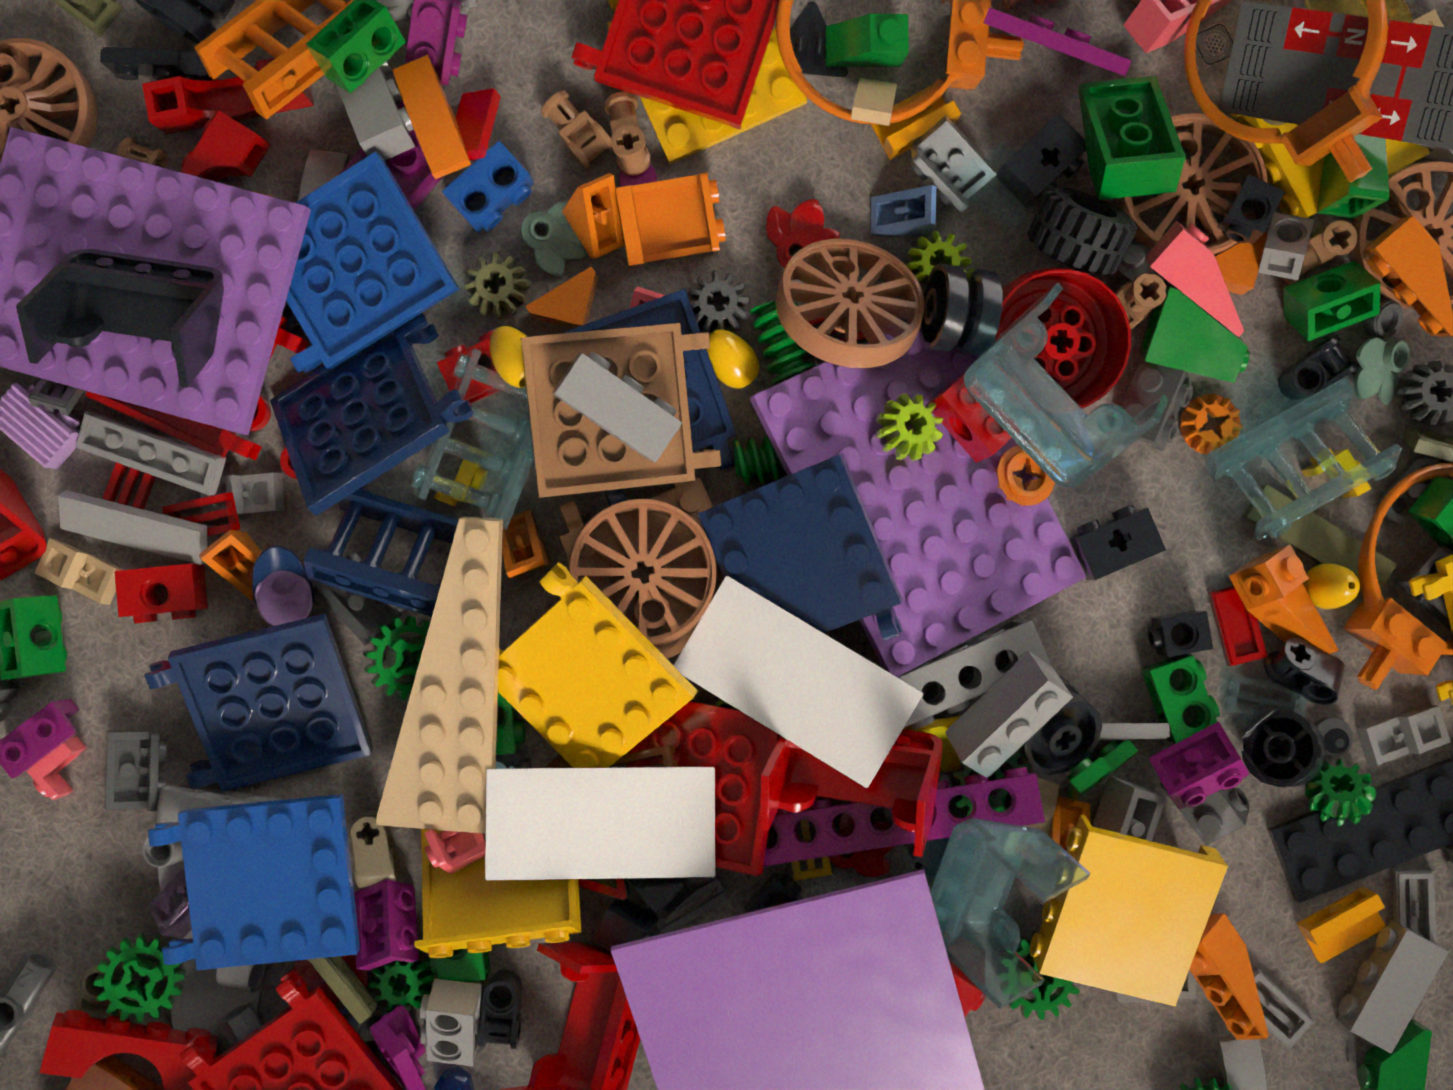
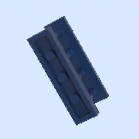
(366, 576)

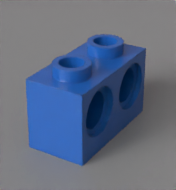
(481, 181)

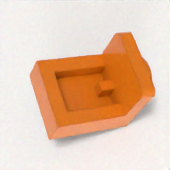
(1272, 576)

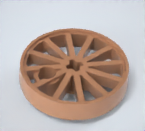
(29, 102)
(1203, 183)
(1430, 217)
(850, 304)
(655, 581)

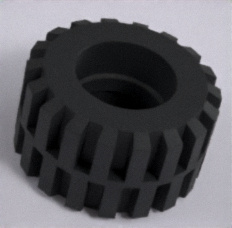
(1081, 231)

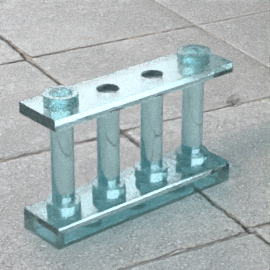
(1299, 423)
(511, 468)

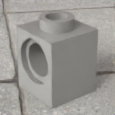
(1286, 246)

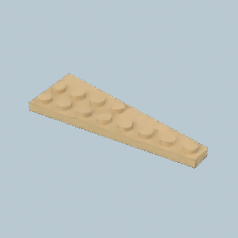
(452, 707)

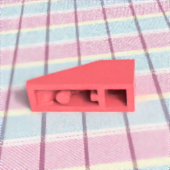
(1163, 21)
(1192, 269)

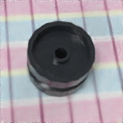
(186, 16)
(961, 309)
(1064, 738)

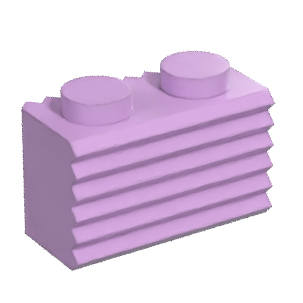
(39, 432)

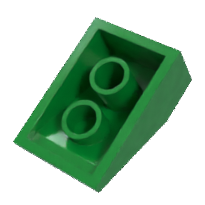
(1130, 138)

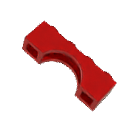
(189, 104)
(225, 150)
(82, 1040)

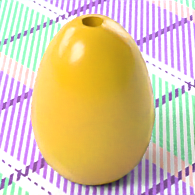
(507, 355)
(732, 359)
(1331, 585)

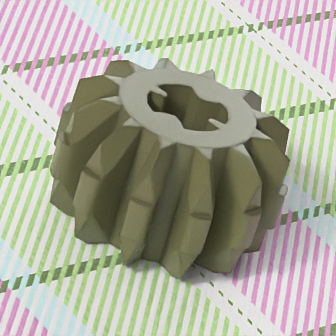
(486, 277)

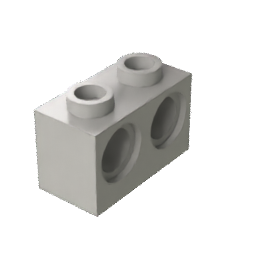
(451, 1022)

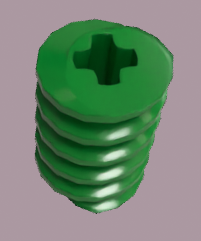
(782, 348)
(756, 461)

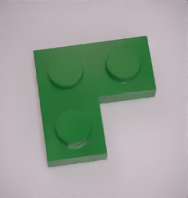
(1089, 774)

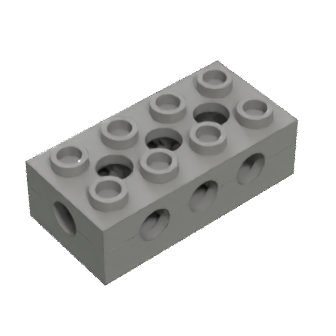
(979, 654)

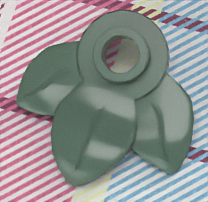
(558, 243)
(1380, 368)

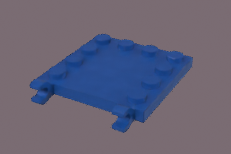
(361, 265)
(264, 882)

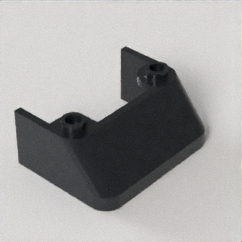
(125, 296)

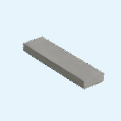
(150, 453)
(132, 526)

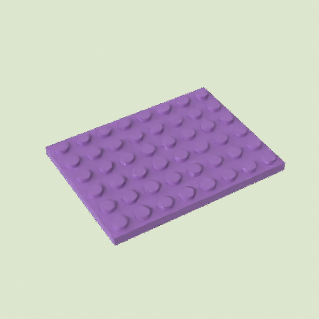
(79, 198)
(942, 522)

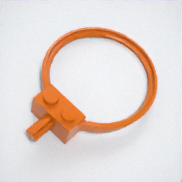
(965, 64)
(1328, 129)
(1385, 626)

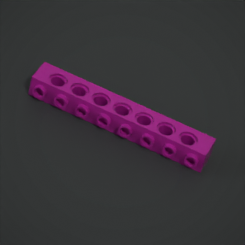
(790, 847)

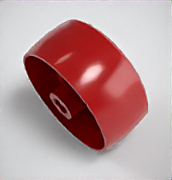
(1098, 319)

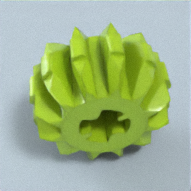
(936, 248)
(912, 413)

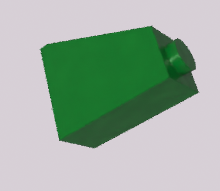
(1353, 199)
(1192, 340)

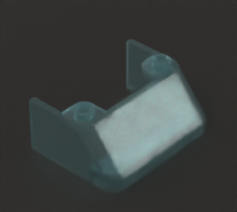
(1041, 414)
(972, 892)

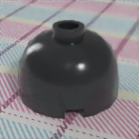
(1283, 748)

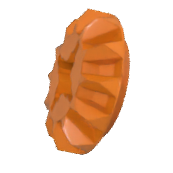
(1195, 416)
(1031, 492)

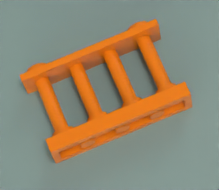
(291, 69)

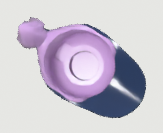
(281, 586)

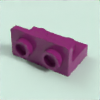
(434, 33)
(37, 737)
(1199, 766)
(386, 924)
(400, 1047)

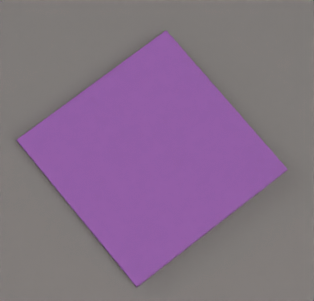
(805, 997)

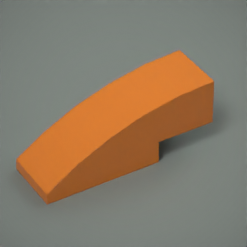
(431, 117)

